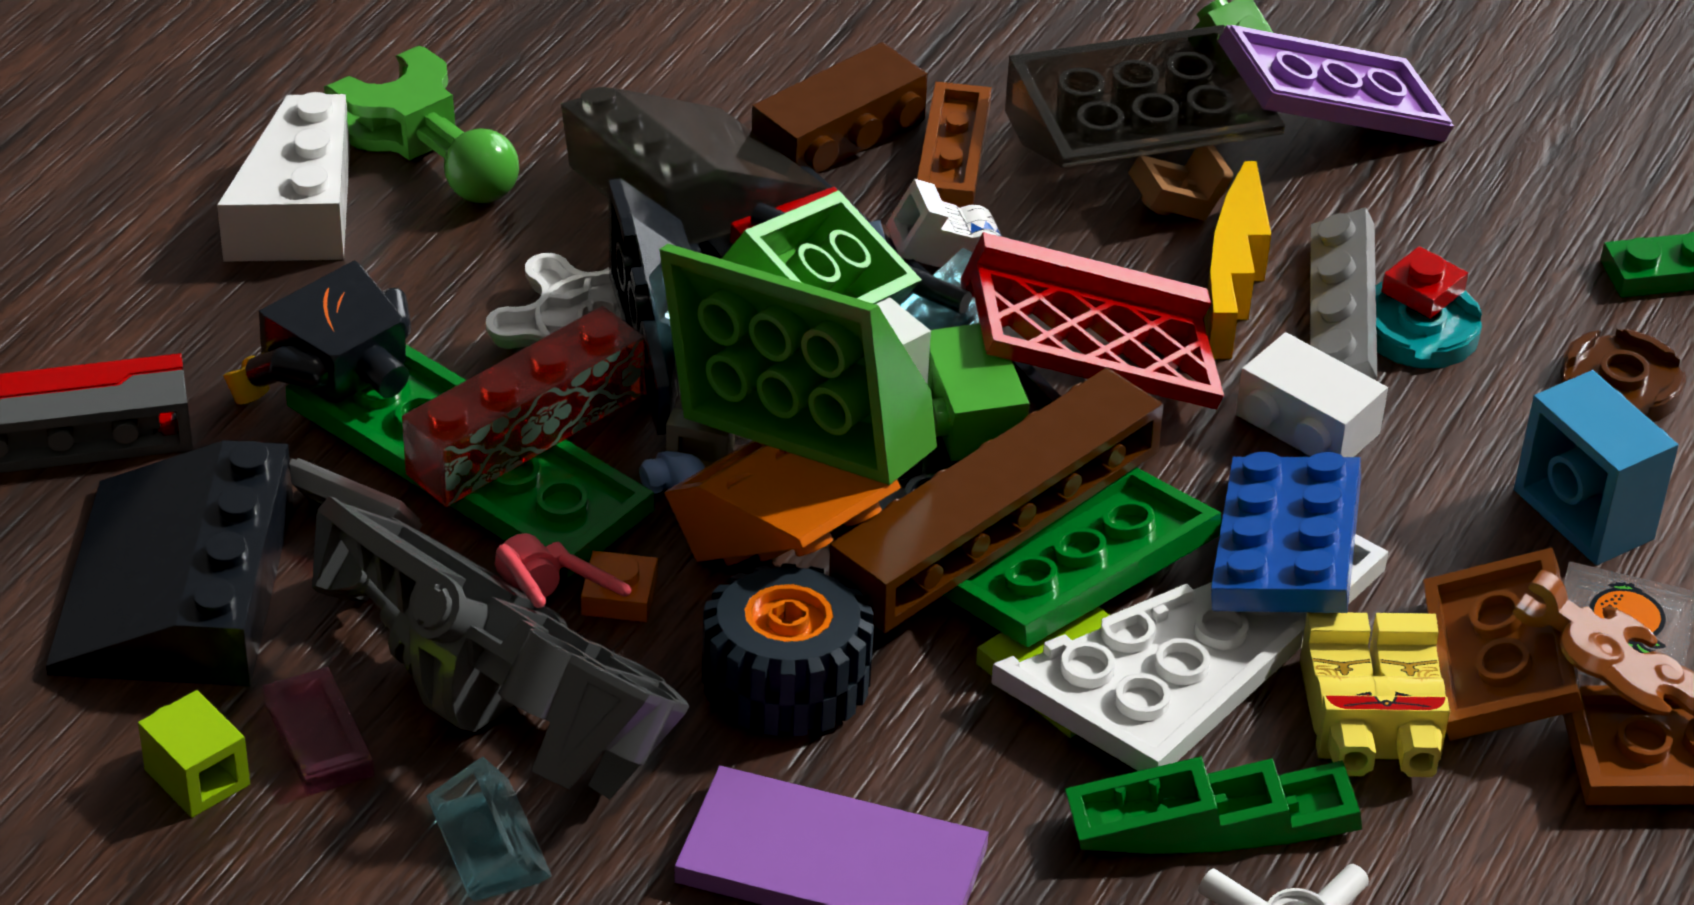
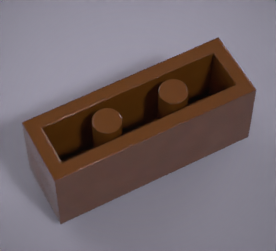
(843, 108)

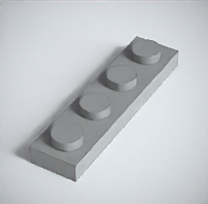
(1344, 290)

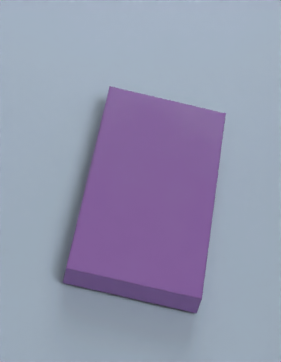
(1335, 83)
(821, 848)

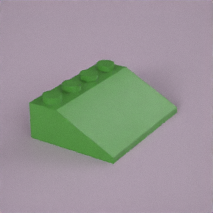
(795, 367)

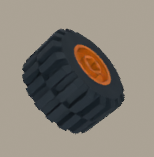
(787, 649)

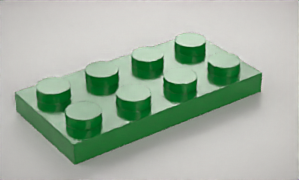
(1087, 557)

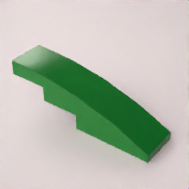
(1225, 810)

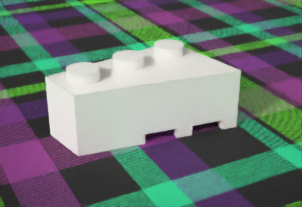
(292, 186)

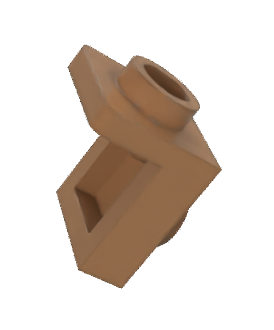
(1183, 189)

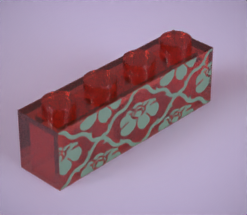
(523, 405)

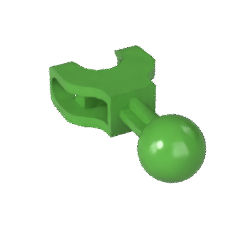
(419, 117)

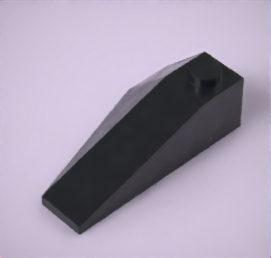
(635, 235)

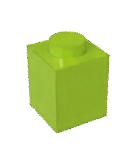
(194, 753)

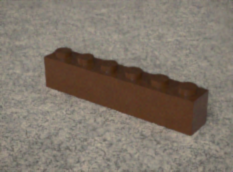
(997, 496)

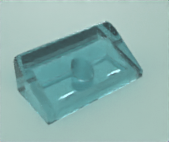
(487, 832)

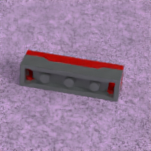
(93, 413)

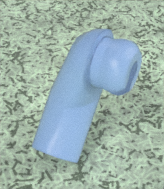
(668, 470)

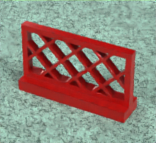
(1115, 302)

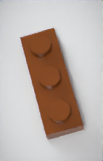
(955, 141)

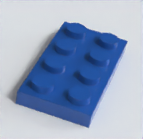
(1287, 534)

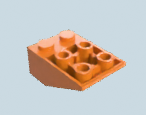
(770, 504)

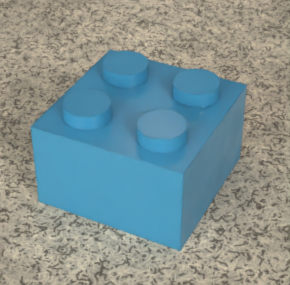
(1595, 467)

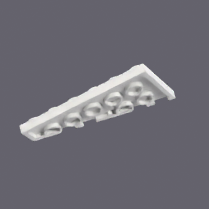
(1164, 668)

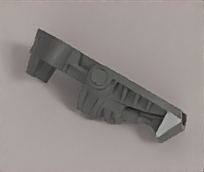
(486, 647)

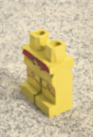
(1379, 697)

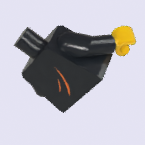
(330, 340)

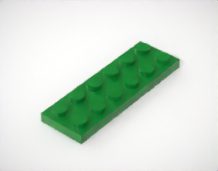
(554, 496)

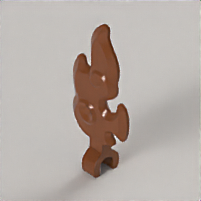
(1603, 650)

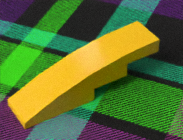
(1237, 259)

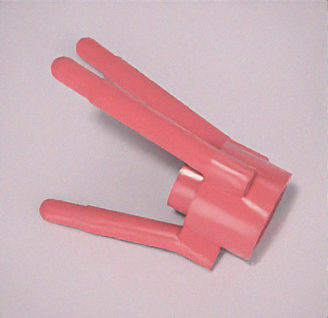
(536, 568)

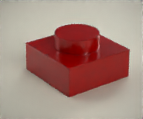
(1424, 282)

